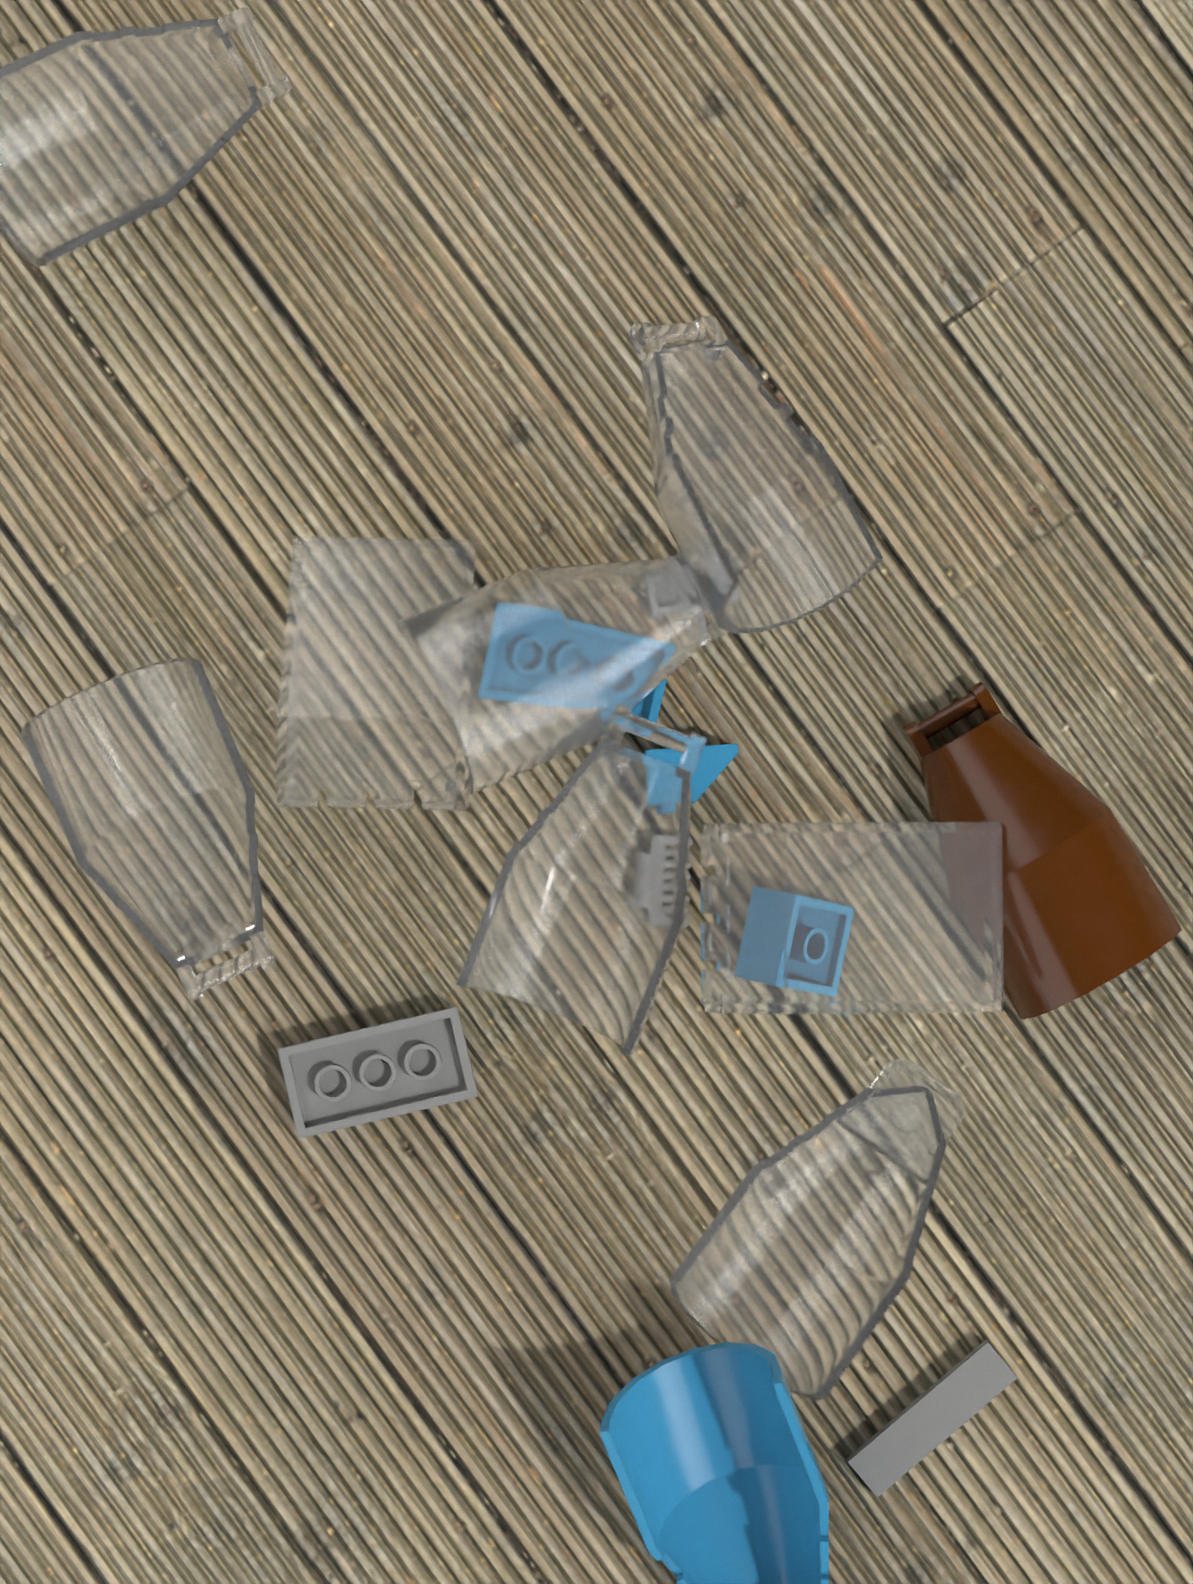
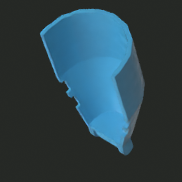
(720, 1469)

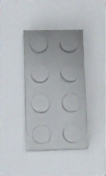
(378, 1072)

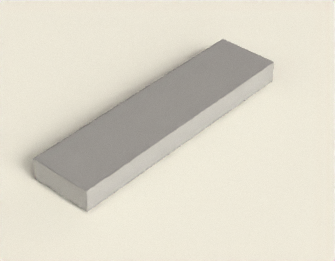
(931, 1418)

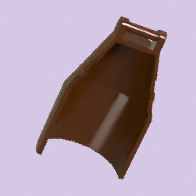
(1071, 879)

